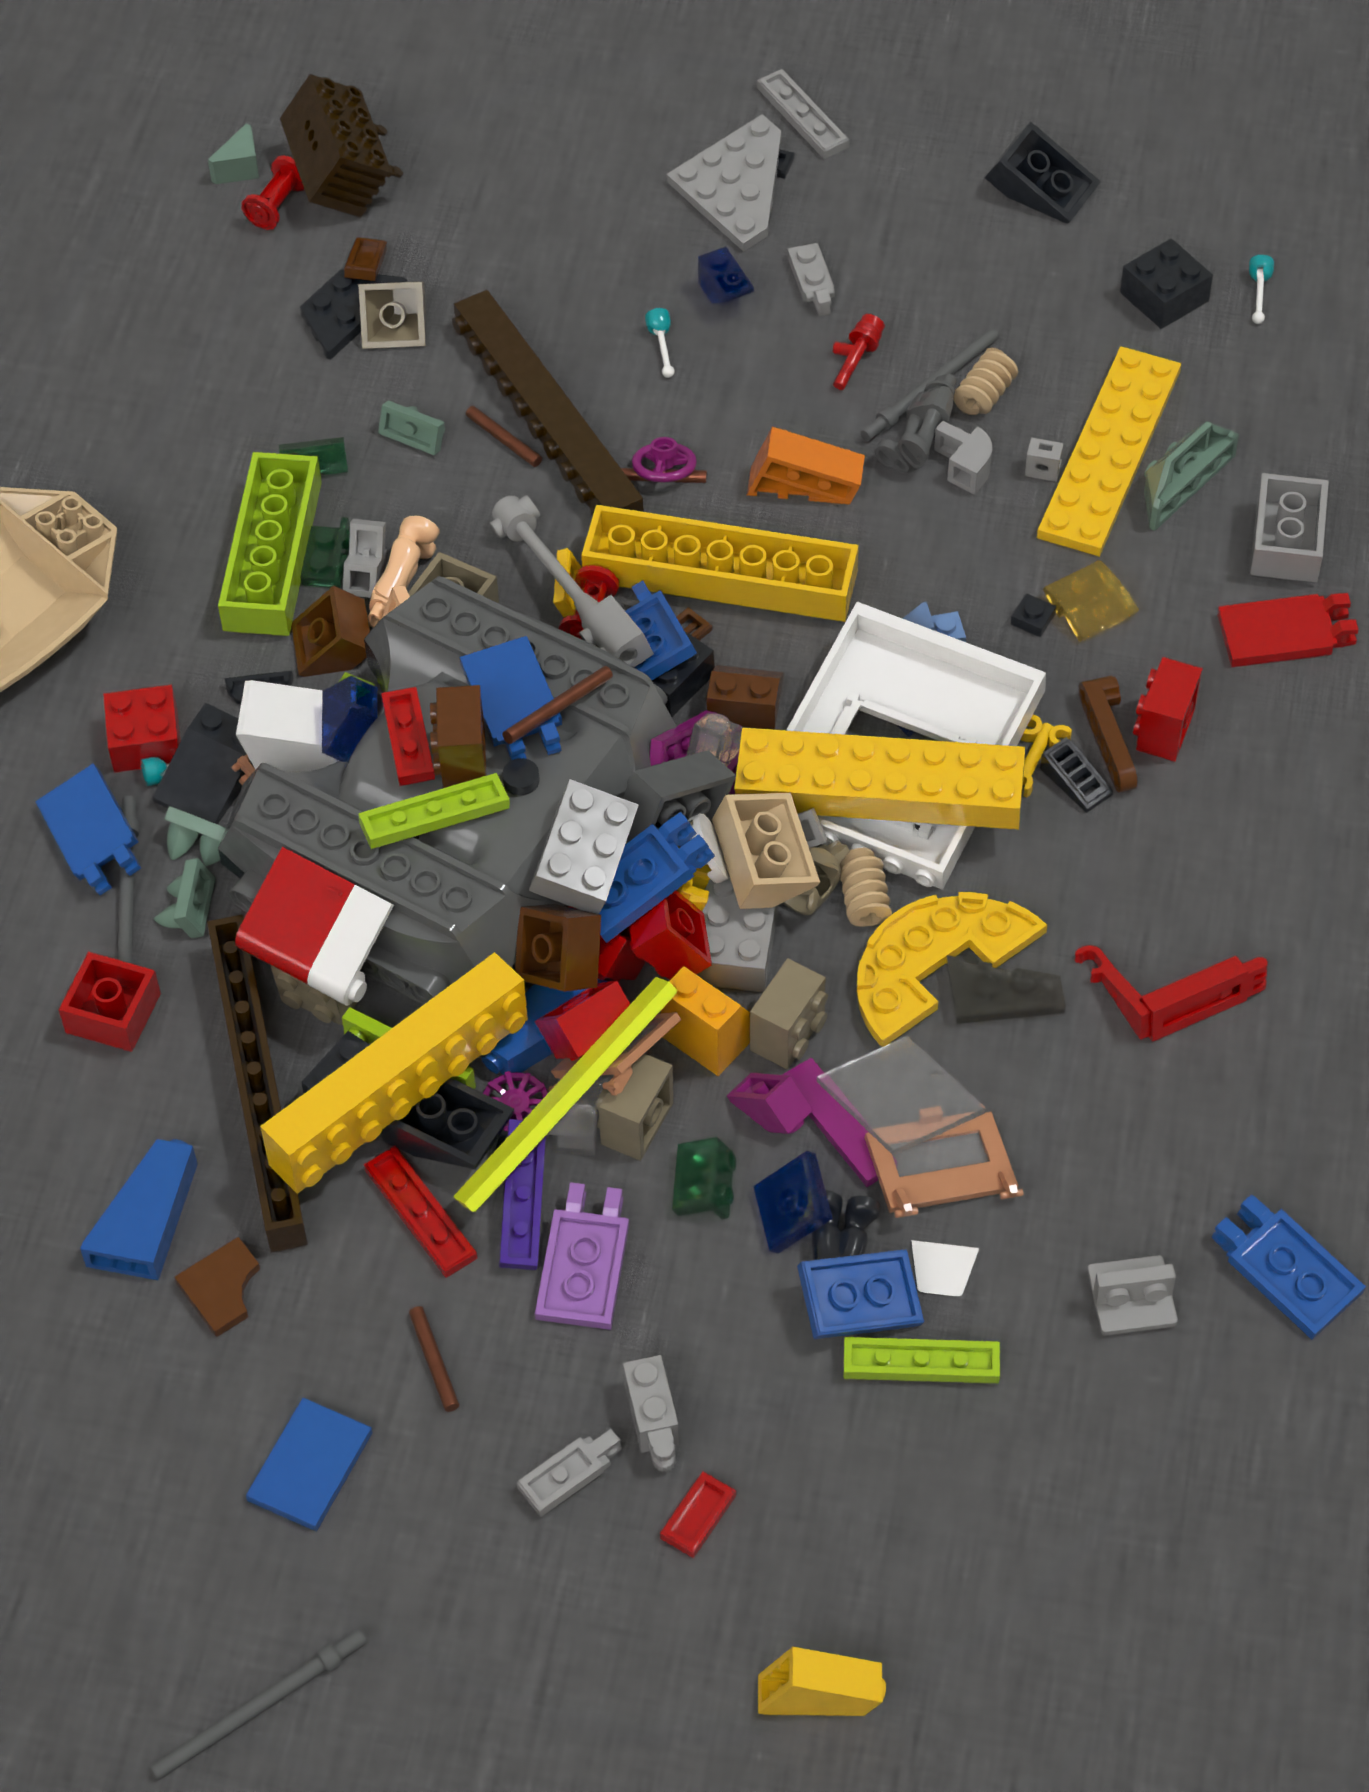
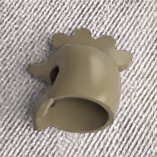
(828, 869)

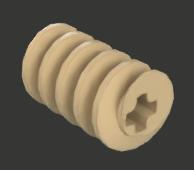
(985, 382)
(864, 888)

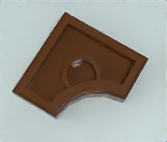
(218, 1285)

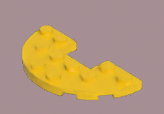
(917, 943)

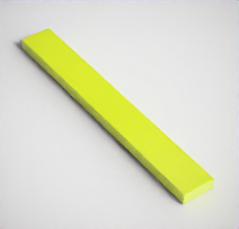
(565, 1094)

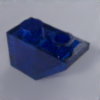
(722, 276)
(346, 716)

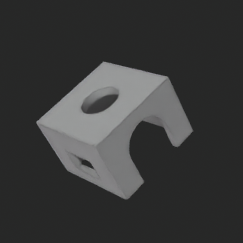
(1037, 456)

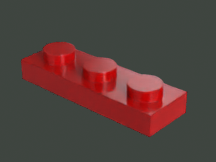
(408, 736)

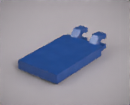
(661, 630)
(510, 691)
(89, 827)
(652, 871)
(1288, 1266)

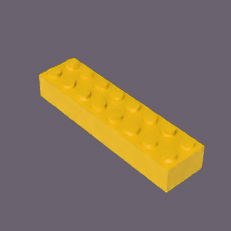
(724, 562)
(885, 777)
(395, 1073)

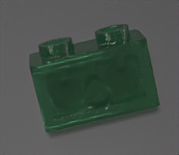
(326, 555)
(704, 1178)

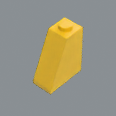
(820, 1684)

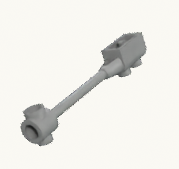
(604, 621)

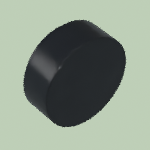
(521, 776)

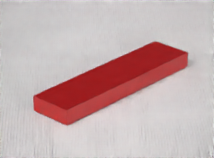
(420, 1211)

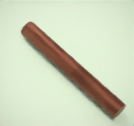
(503, 436)
(434, 1359)

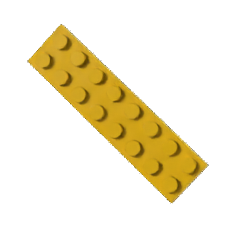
(1109, 451)

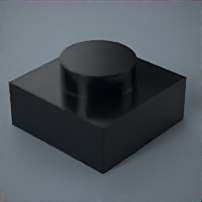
(1033, 615)

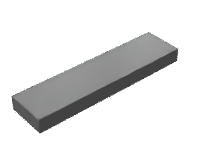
(803, 114)

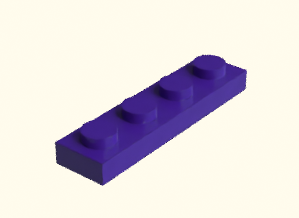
(522, 1210)

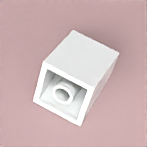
(282, 726)

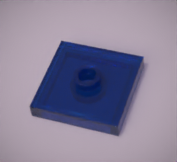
(792, 1202)

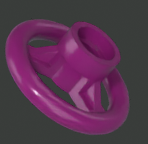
(665, 454)

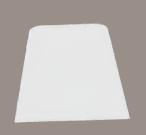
(942, 1267)

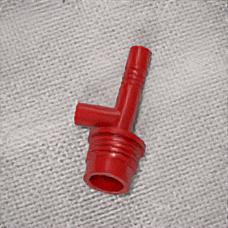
(863, 338)

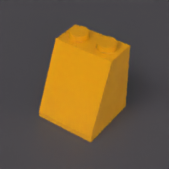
(711, 1023)

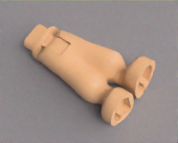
(412, 544)

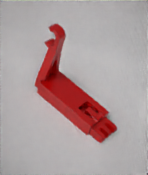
(1181, 1001)

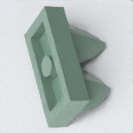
(411, 427)
(185, 830)
(193, 899)

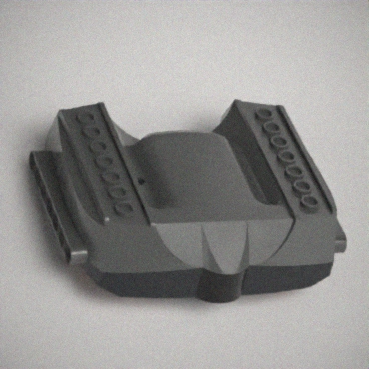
(465, 883)

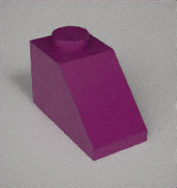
(771, 1102)

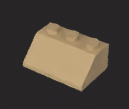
(764, 849)

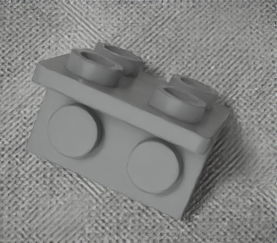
(1133, 1294)

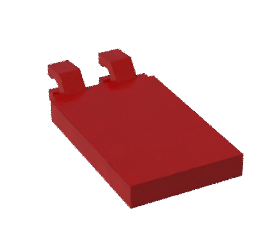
(1286, 628)

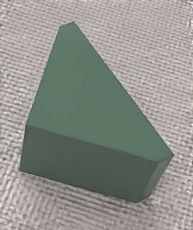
(235, 159)

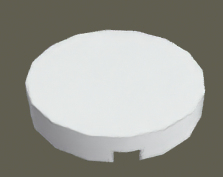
(705, 828)

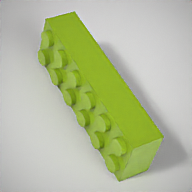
(270, 544)

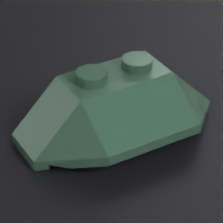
(1186, 469)

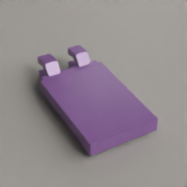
(583, 1262)

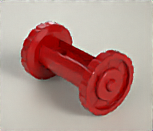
(262, 208)
(598, 584)

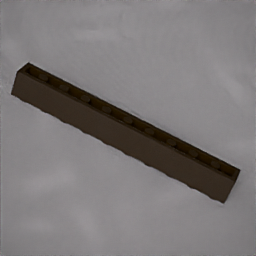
(543, 405)
(255, 1080)

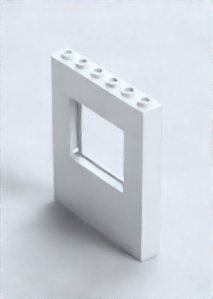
(926, 687)

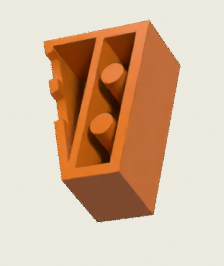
(805, 467)

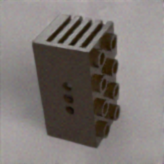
(336, 145)

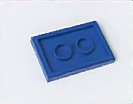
(860, 1294)
(309, 1464)

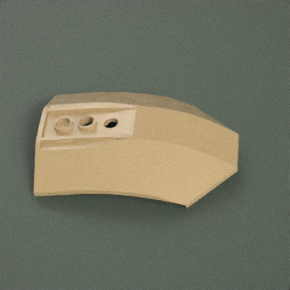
(51, 574)

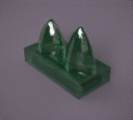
(330, 453)

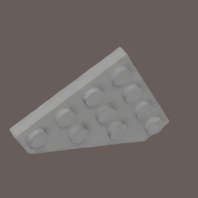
(734, 181)

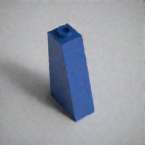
(527, 1046)
(143, 1216)

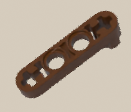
(1096, 699)

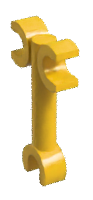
(1040, 736)

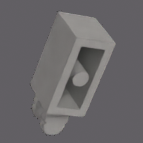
(652, 1410)

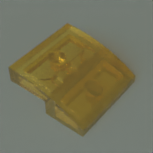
(1091, 600)

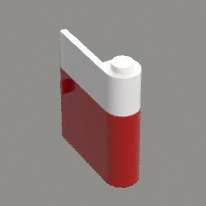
(313, 926)

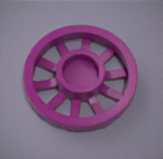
(518, 1097)

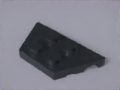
(335, 311)

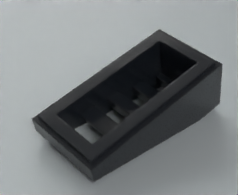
(1060, 759)

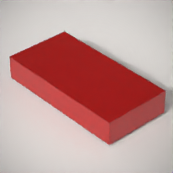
(698, 1514)

